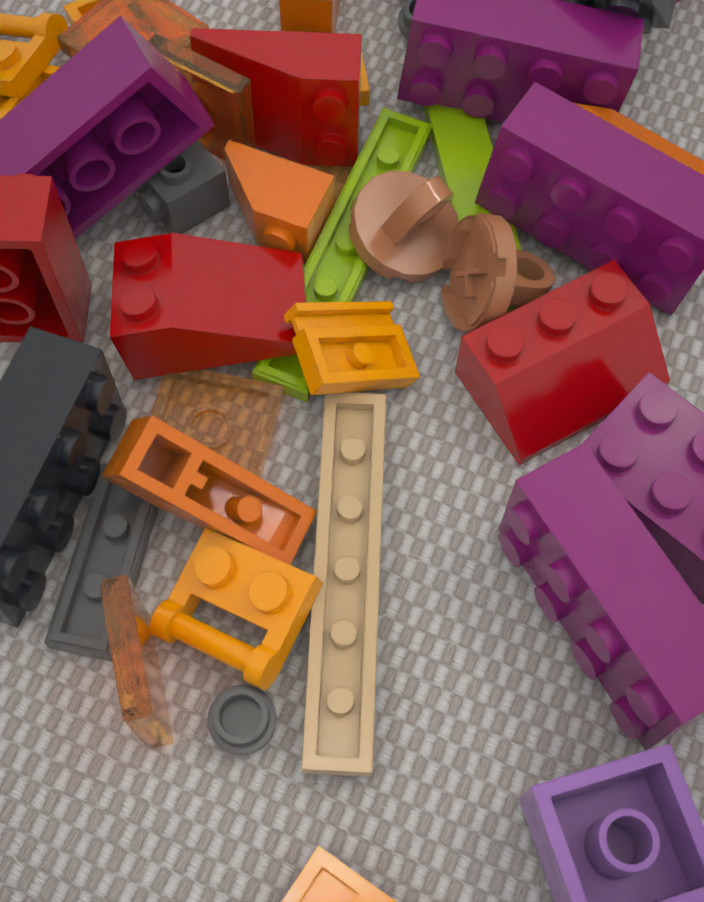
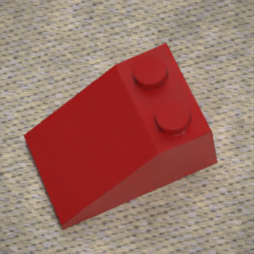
(300, 89)
(201, 303)

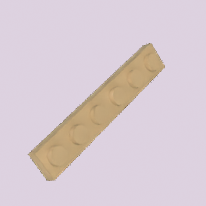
(345, 612)

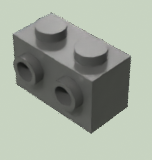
(185, 190)

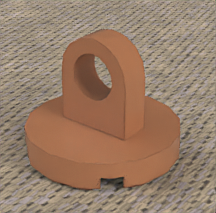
(403, 225)
(489, 272)

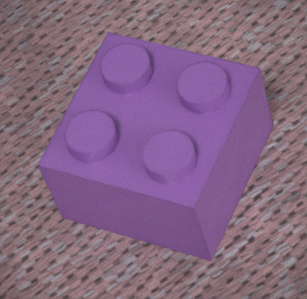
(619, 832)

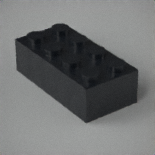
(53, 431)

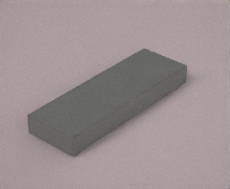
(107, 547)

